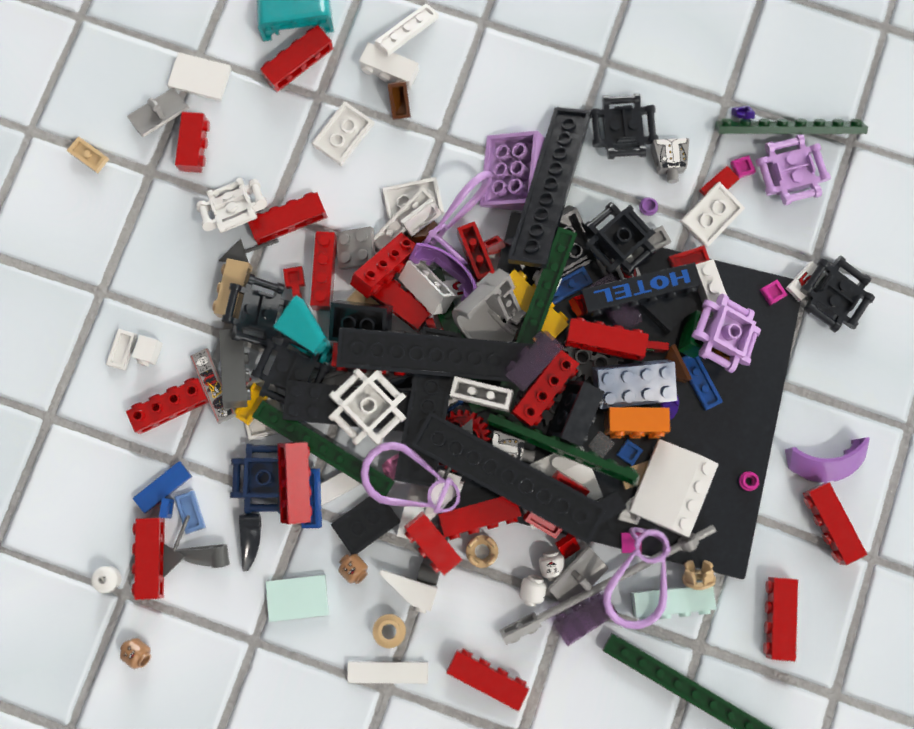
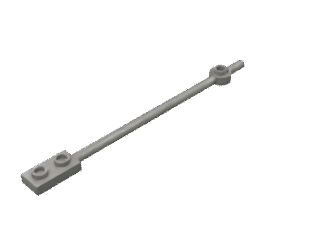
(532, 622)

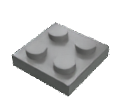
(355, 247)

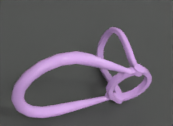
(442, 227)
(401, 502)
(663, 581)

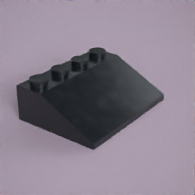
(578, 256)

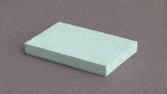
(297, 598)

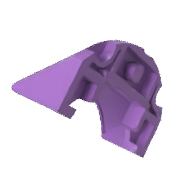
(448, 262)
(830, 469)

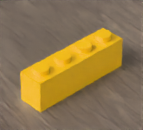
(523, 291)

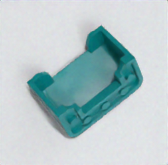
(291, 14)
(301, 326)

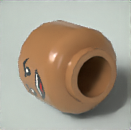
(353, 568)
(135, 653)

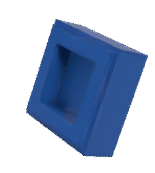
(629, 452)
(166, 508)

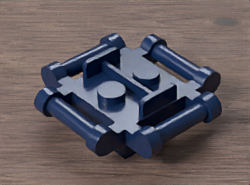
(259, 478)

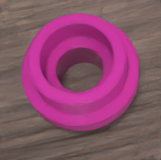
(754, 481)

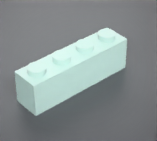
(679, 601)

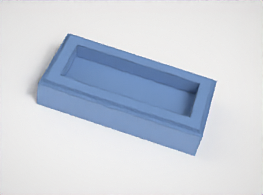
(188, 505)

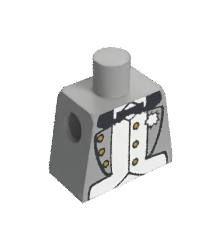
(670, 157)
(512, 446)

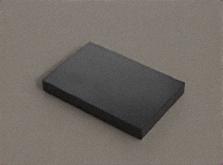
(365, 524)

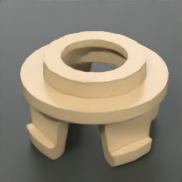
(493, 551)
(706, 575)
(400, 631)

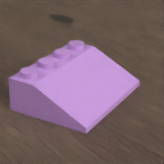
(512, 164)

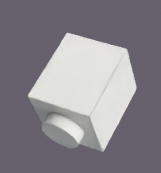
(147, 350)

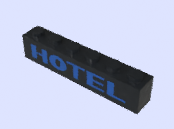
(640, 289)

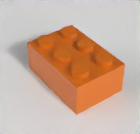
(636, 422)

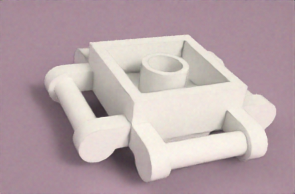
(231, 205)
(367, 406)

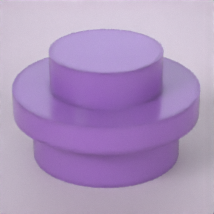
(648, 206)

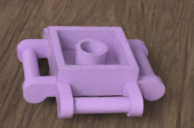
(793, 170)
(728, 331)

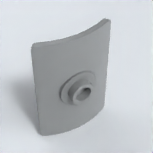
(157, 112)
(578, 576)

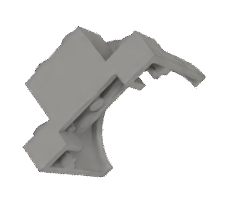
(478, 312)

